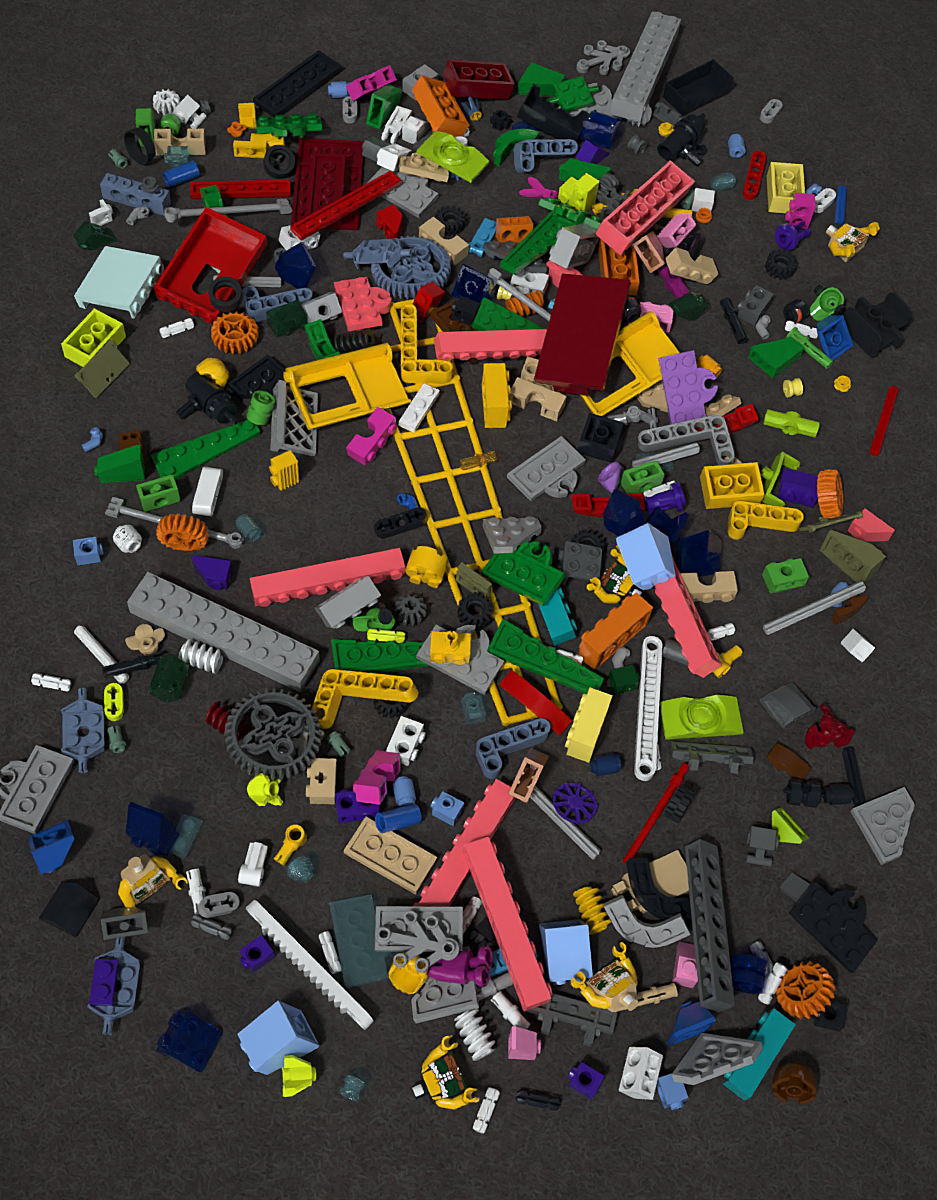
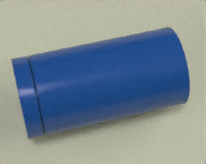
(181, 174)
(398, 818)

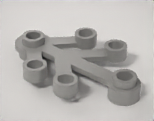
(620, 52)
(420, 943)

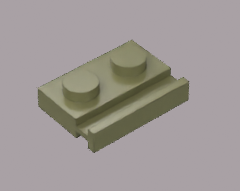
(472, 580)

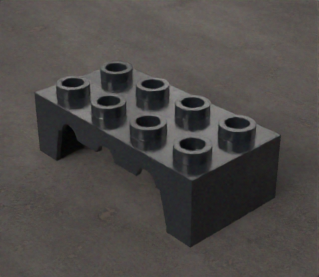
(697, 87)
(549, 118)

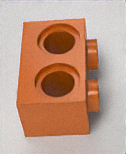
(514, 226)

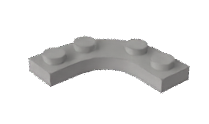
(643, 933)

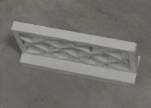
(279, 421)

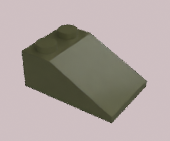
(853, 556)

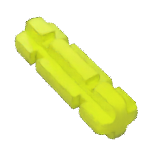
(386, 635)

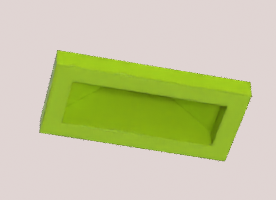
(787, 828)

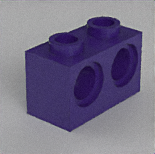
(357, 811)

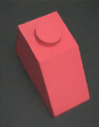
(870, 528)

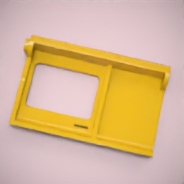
(639, 347)
(369, 377)

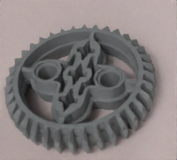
(273, 742)

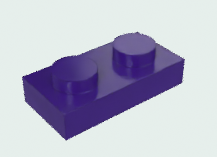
(104, 982)

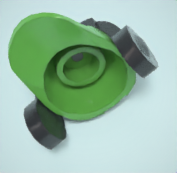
(829, 302)
(375, 618)

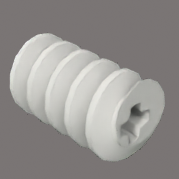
(200, 657)
(474, 1033)

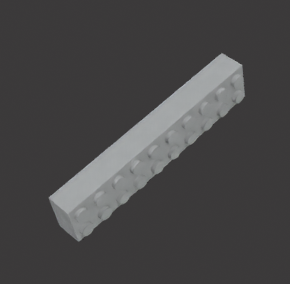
(645, 67)
(224, 629)

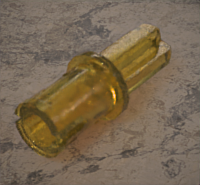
(478, 460)

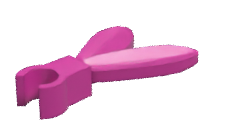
(538, 190)

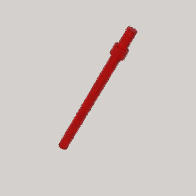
(675, 781)

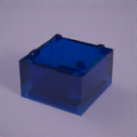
(600, 128)

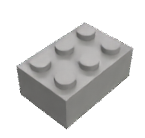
(348, 602)

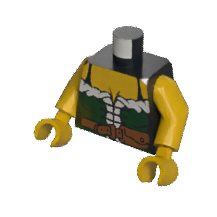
(615, 582)
(443, 1079)

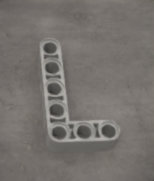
(691, 435)

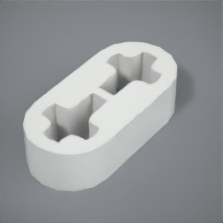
(826, 202)

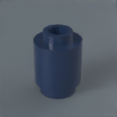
(605, 764)

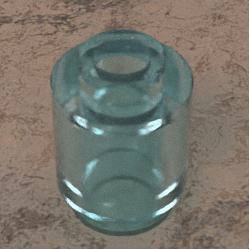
(723, 182)
(248, 528)

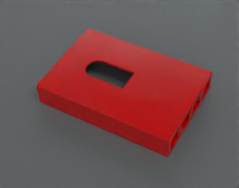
(214, 242)

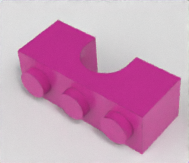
(371, 83)
(365, 449)
(372, 782)

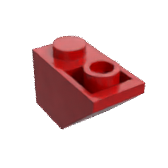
(390, 221)
(427, 299)

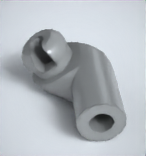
(619, 657)

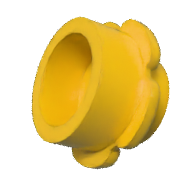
(665, 129)
(842, 380)

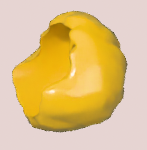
(214, 370)
(407, 978)

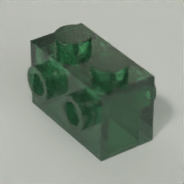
(286, 318)
(169, 678)

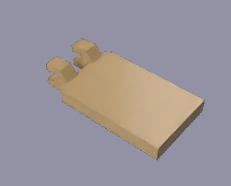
(668, 876)

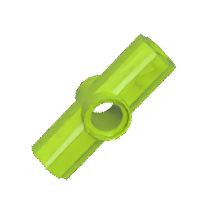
(791, 423)

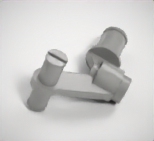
(634, 414)

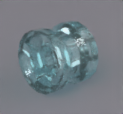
(352, 1088)

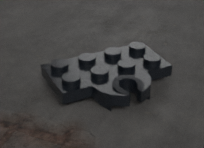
(835, 924)

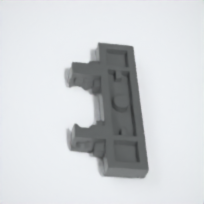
(724, 754)
(590, 1018)

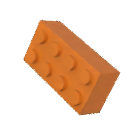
(439, 106)
(617, 266)
(614, 630)

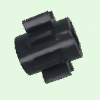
(500, 120)

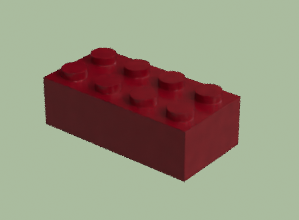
(478, 79)

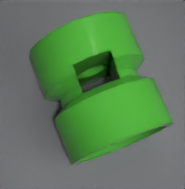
(260, 407)

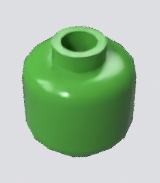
(172, 122)

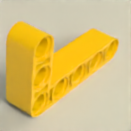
(418, 370)
(331, 692)

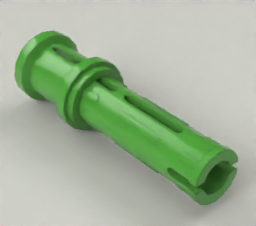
(824, 360)

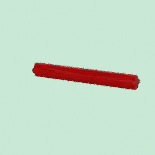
(883, 421)

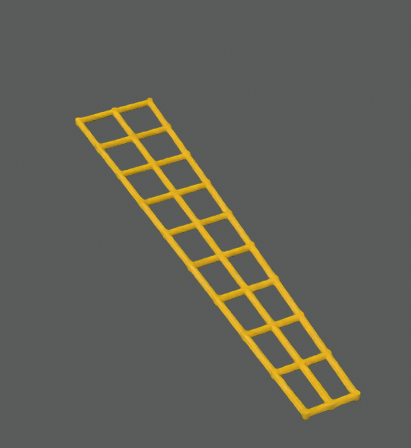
(464, 518)

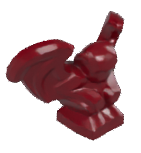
(830, 731)

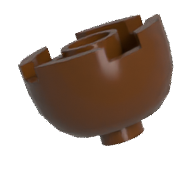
(795, 1082)

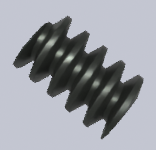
(354, 341)

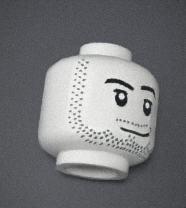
(127, 538)

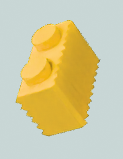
(284, 470)

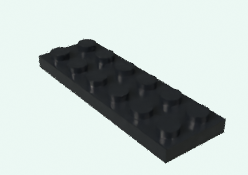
(297, 84)

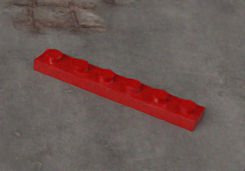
(244, 189)

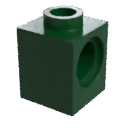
(624, 679)

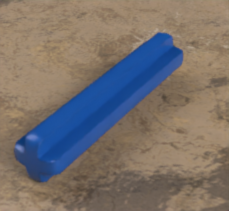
(840, 205)

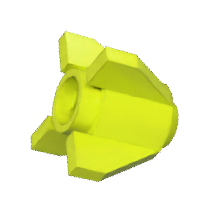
(264, 790)
(296, 1075)

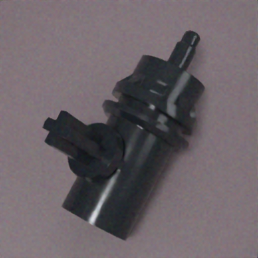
(681, 139)
(214, 401)

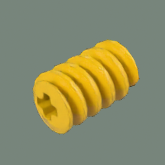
(591, 909)

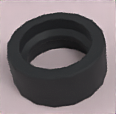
(279, 174)
(225, 282)

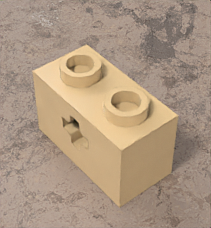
(321, 792)

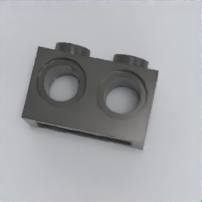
(755, 305)

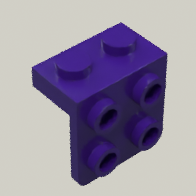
(798, 487)

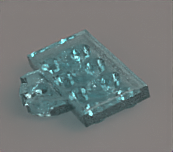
(355, 937)

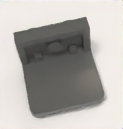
(579, 561)

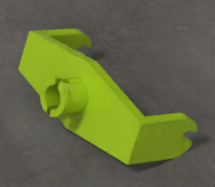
(771, 475)

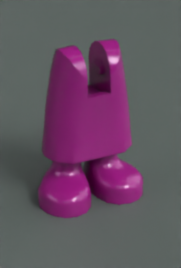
(460, 968)

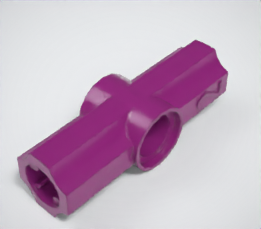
(672, 282)

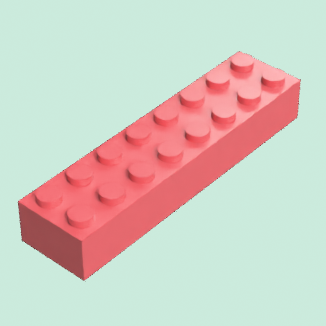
(644, 207)

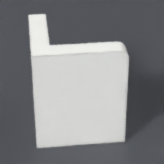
(703, 199)
(857, 645)

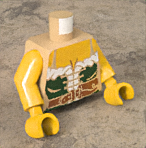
(849, 240)
(144, 877)
(612, 985)

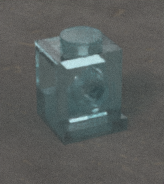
(176, 155)
(473, 715)

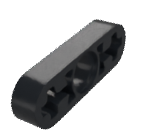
(401, 516)

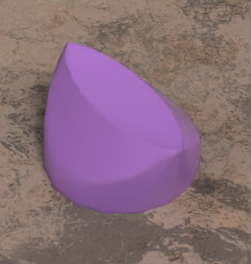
(611, 476)

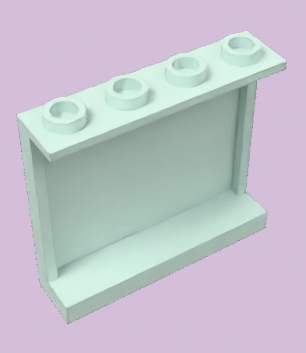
(120, 280)

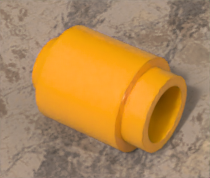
(710, 364)

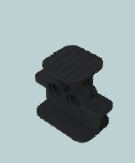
(878, 325)

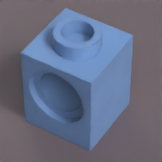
(85, 544)
(671, 1092)

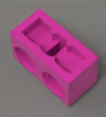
(801, 209)

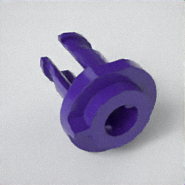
(788, 235)
(667, 499)

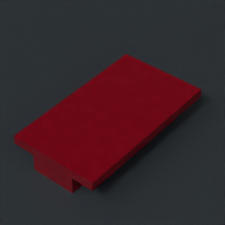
(325, 174)
(582, 333)

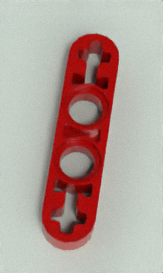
(754, 175)

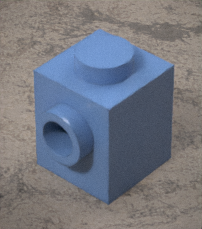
(447, 808)

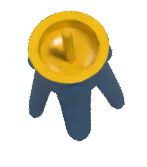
(474, 113)

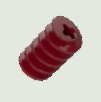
(218, 718)

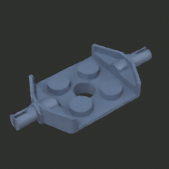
(378, 251)
(78, 716)
(125, 997)

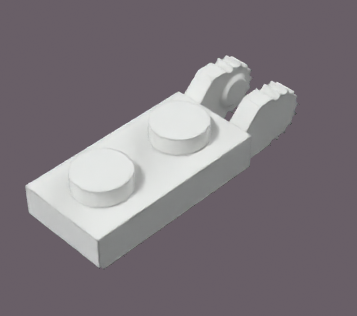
(396, 123)

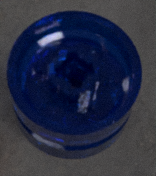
(748, 973)

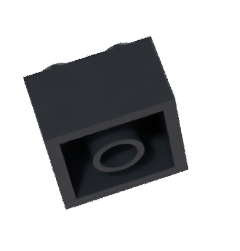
(600, 437)

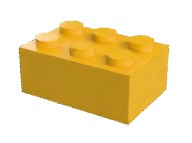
(496, 395)
(731, 483)

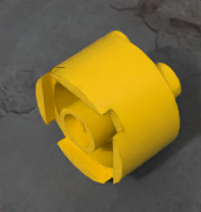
(426, 566)

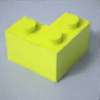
(580, 192)

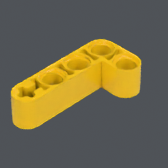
(768, 517)

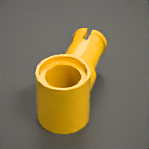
(726, 660)
(290, 845)

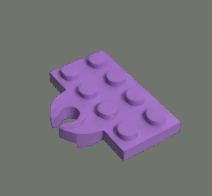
(685, 386)

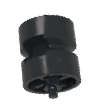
(806, 793)

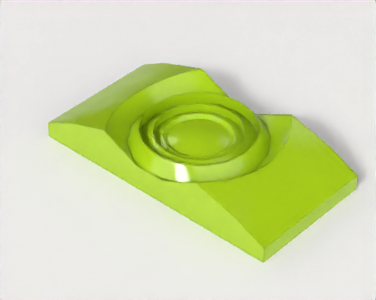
(453, 156)
(701, 717)

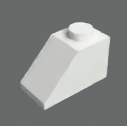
(414, 129)

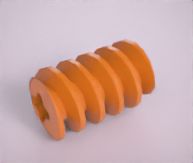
(519, 307)

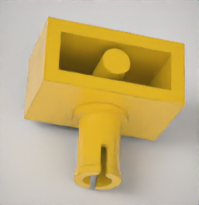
(450, 647)

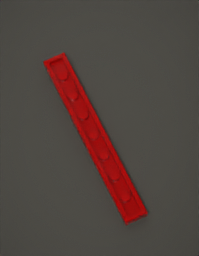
(345, 205)

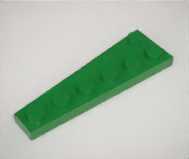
(535, 243)
(193, 453)
(528, 653)
(375, 656)

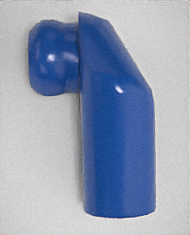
(407, 500)

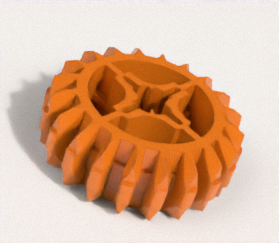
(234, 327)
(830, 493)
(182, 532)
(813, 994)

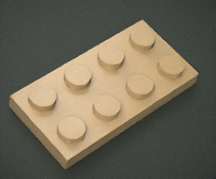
(390, 856)

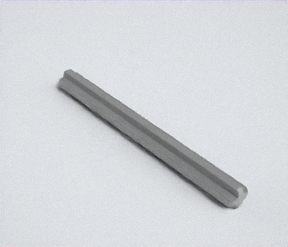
(814, 607)

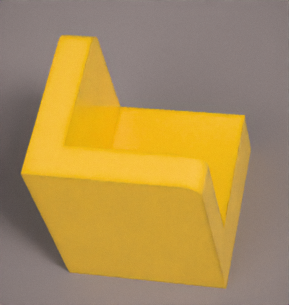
(247, 114)

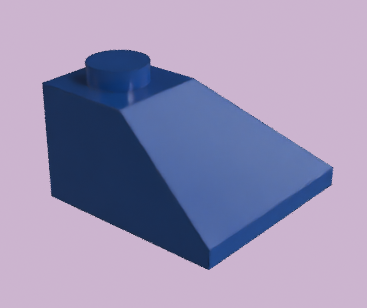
(834, 336)
(51, 846)
(689, 1022)

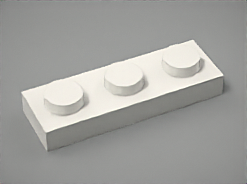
(419, 407)

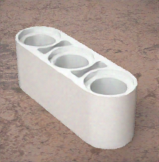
(207, 490)

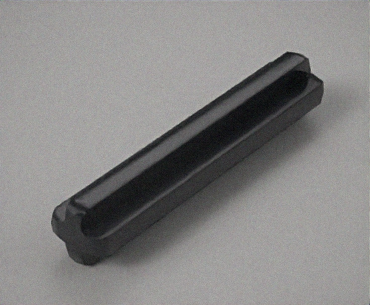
(853, 775)

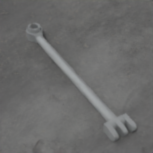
(282, 205)
(496, 276)
(120, 508)

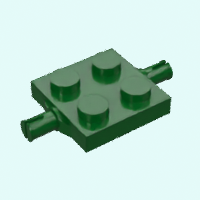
(573, 94)

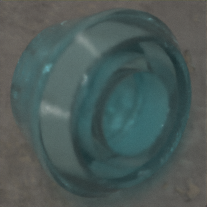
(300, 869)

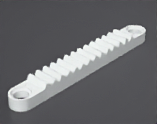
(648, 708)
(309, 965)

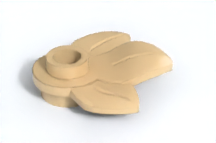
(145, 639)

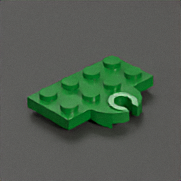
(282, 125)
(567, 210)
(495, 317)
(525, 572)

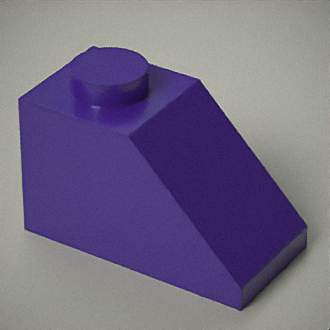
(591, 153)
(213, 571)

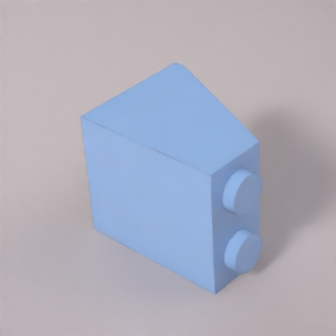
(647, 556)
(566, 950)
(275, 1034)

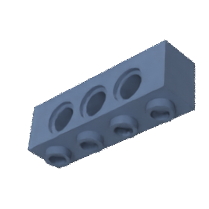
(131, 193)

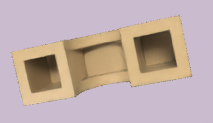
(194, 140)
(455, 247)
(682, 265)
(525, 392)
(722, 587)

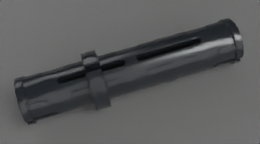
(731, 315)
(140, 662)

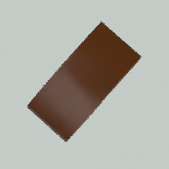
(853, 607)
(787, 760)

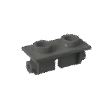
(664, 115)

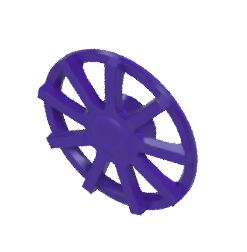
(575, 802)

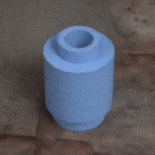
(338, 89)
(736, 146)
(404, 791)

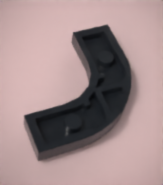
(649, 895)

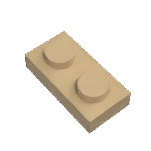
(723, 406)

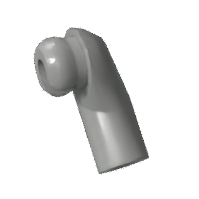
(138, 213)
(762, 325)

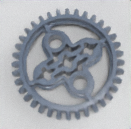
(414, 268)

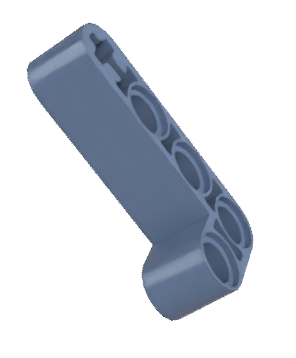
(545, 151)
(257, 306)
(514, 744)

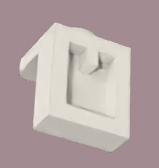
(102, 215)

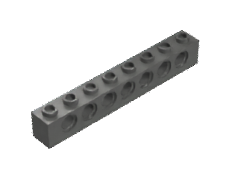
(709, 927)

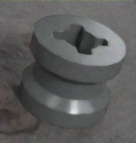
(637, 145)

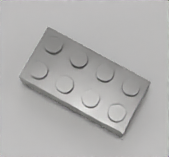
(574, 245)

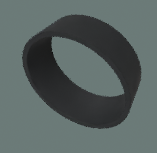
(132, 148)

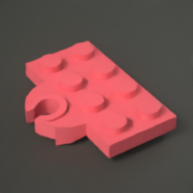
(361, 303)

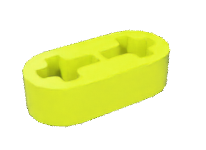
(118, 702)

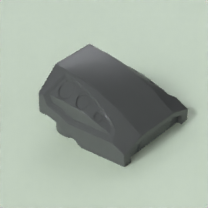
(787, 705)

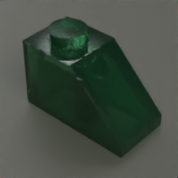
(93, 236)
(689, 305)

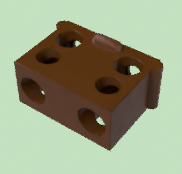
(131, 439)

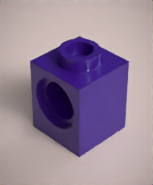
(260, 945)
(594, 1077)

